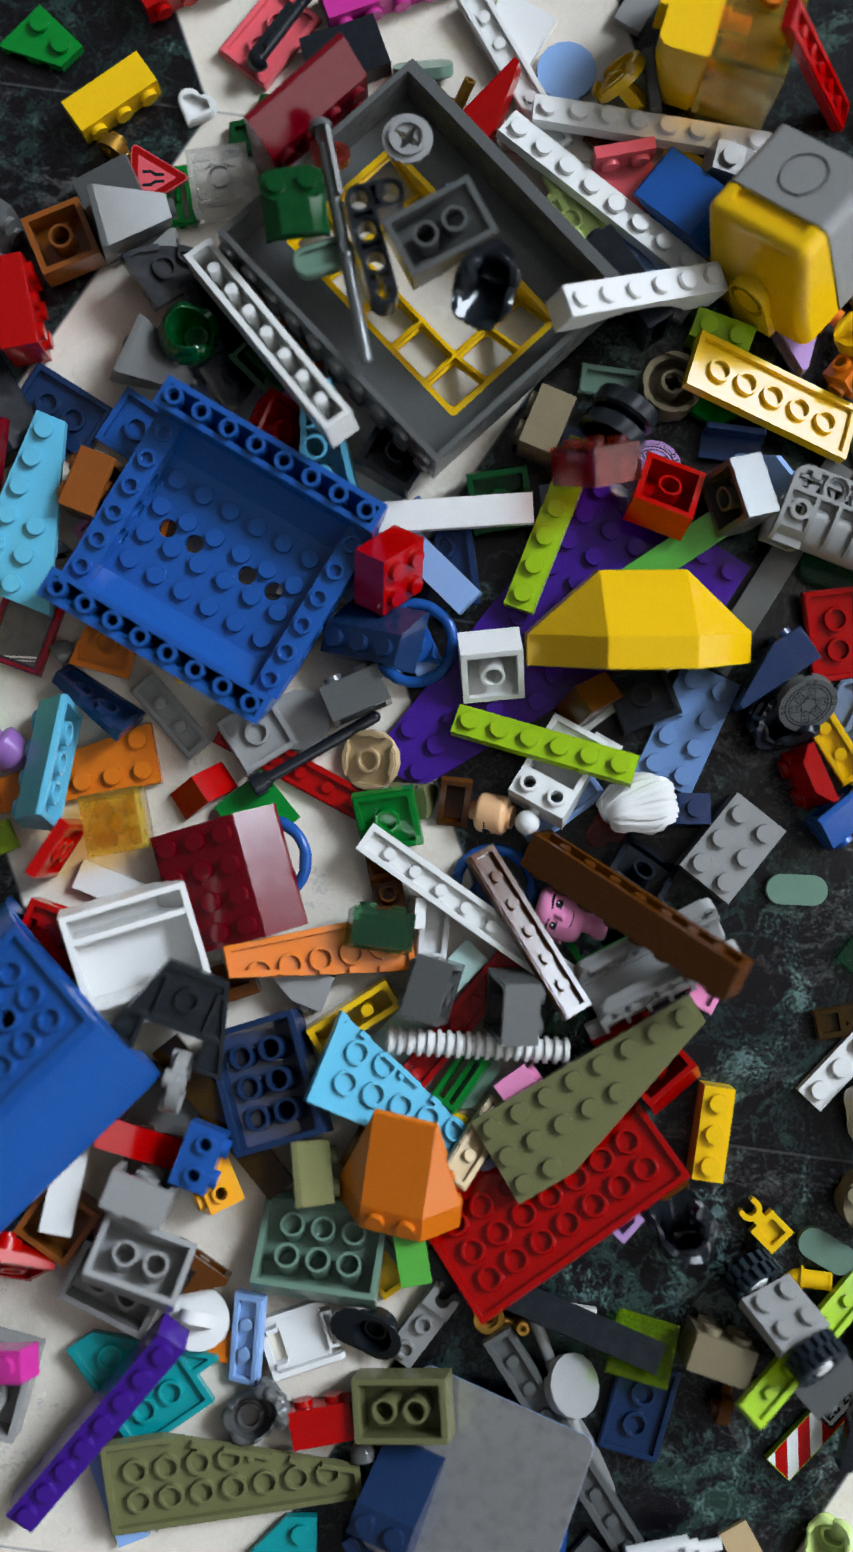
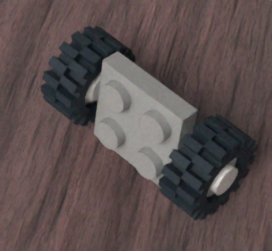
(784, 1317)

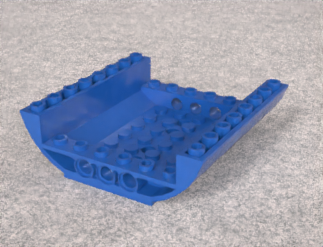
(253, 509)
(59, 1068)

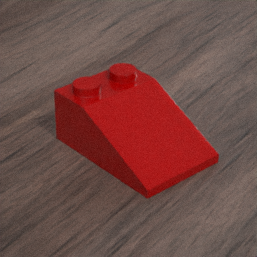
(671, 1082)

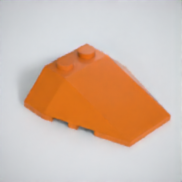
(401, 1179)

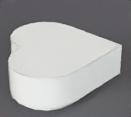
(196, 107)

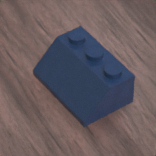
(368, 637)

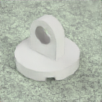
(205, 1316)

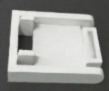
(305, 1338)

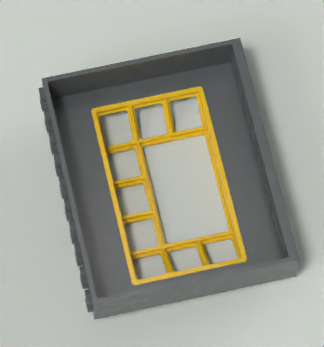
(317, 312)

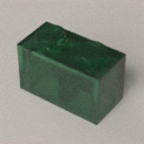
(380, 928)

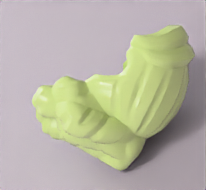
(828, 1534)

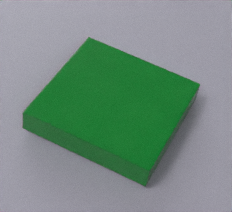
(245, 799)
(392, 810)

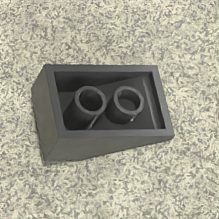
(438, 231)

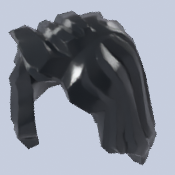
(485, 286)
(768, 729)
(682, 1227)

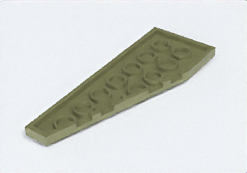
(566, 1114)
(193, 1480)

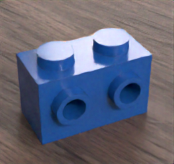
(200, 1156)

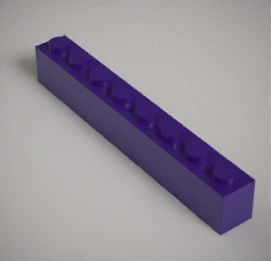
(98, 1422)

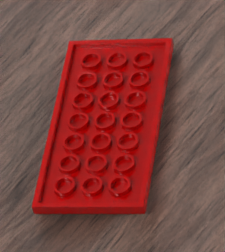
(515, 1247)

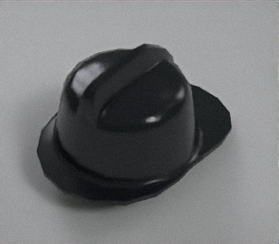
(368, 1331)

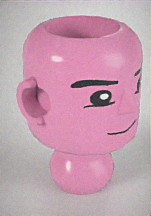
(565, 919)

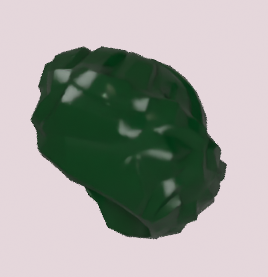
(188, 333)

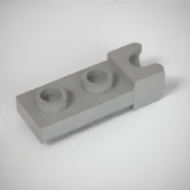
(424, 1323)

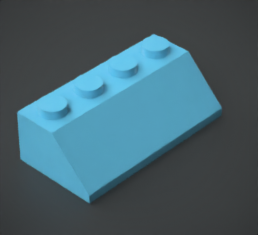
(48, 763)

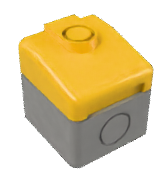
(786, 236)

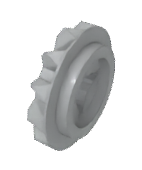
(403, 126)

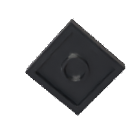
(645, 699)

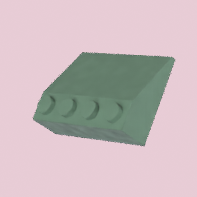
(317, 1254)

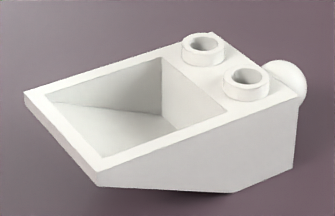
(549, 782)

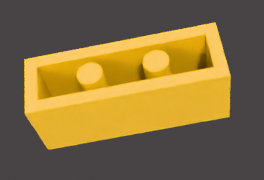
(112, 97)
(363, 1009)
(710, 1131)

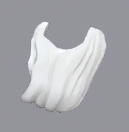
(641, 808)

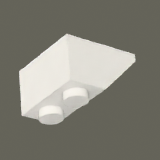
(491, 665)

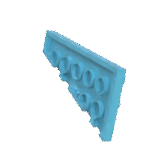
(32, 513)
(360, 1076)

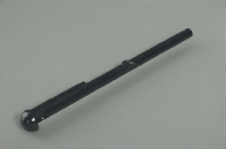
(274, 34)

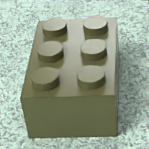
(403, 1406)

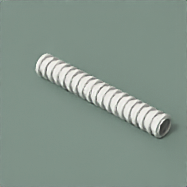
(473, 1045)

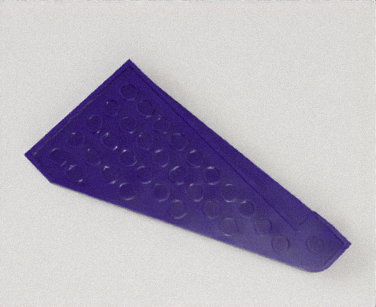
(593, 541)

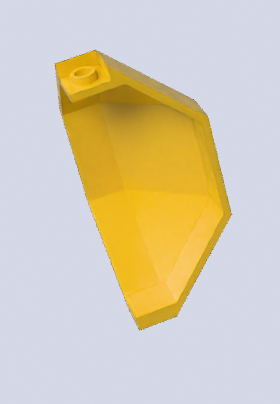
(638, 624)

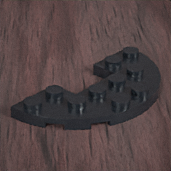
(165, 277)

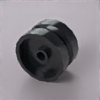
(619, 412)

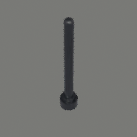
(263, 781)

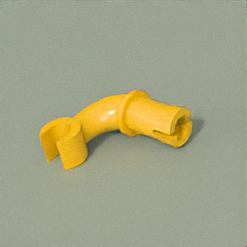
(811, 1278)

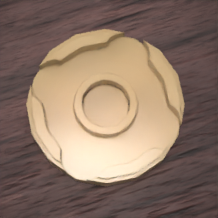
(370, 759)

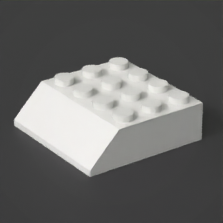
(127, 938)

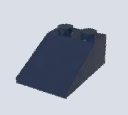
(782, 659)
(396, 1497)

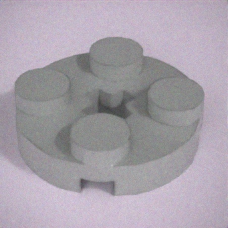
(175, 1081)

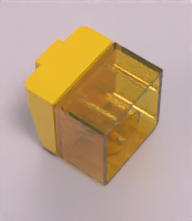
(721, 58)

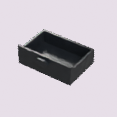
(364, 41)

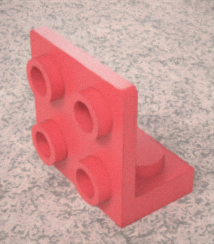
(625, 164)

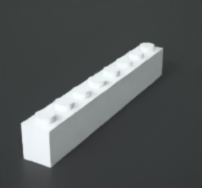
(272, 343)

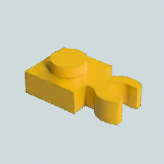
(767, 1226)

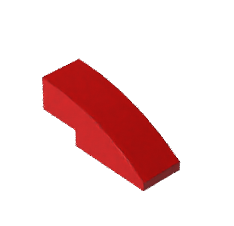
(140, 1143)

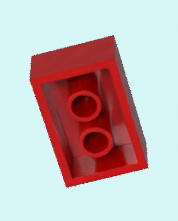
(22, 313)

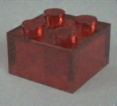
(596, 461)

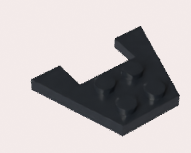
(186, 1002)

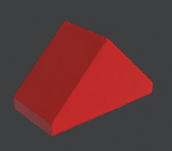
(203, 790)

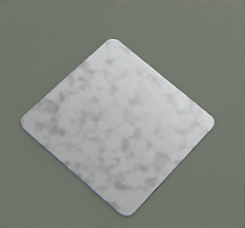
(504, 1478)

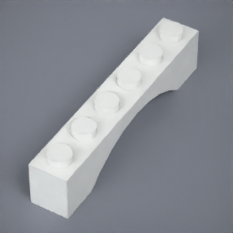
(593, 301)

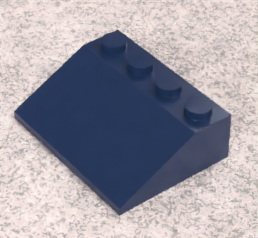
(265, 1083)

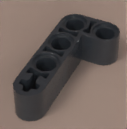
(375, 249)

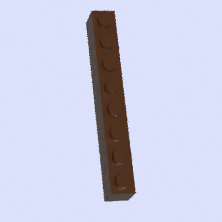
(637, 914)

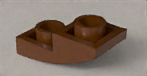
(385, 887)

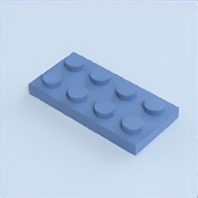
(683, 743)

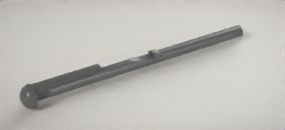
(321, 128)

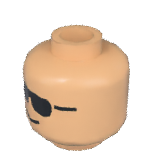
(492, 813)

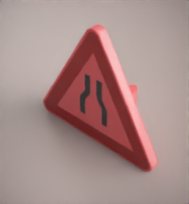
(155, 173)

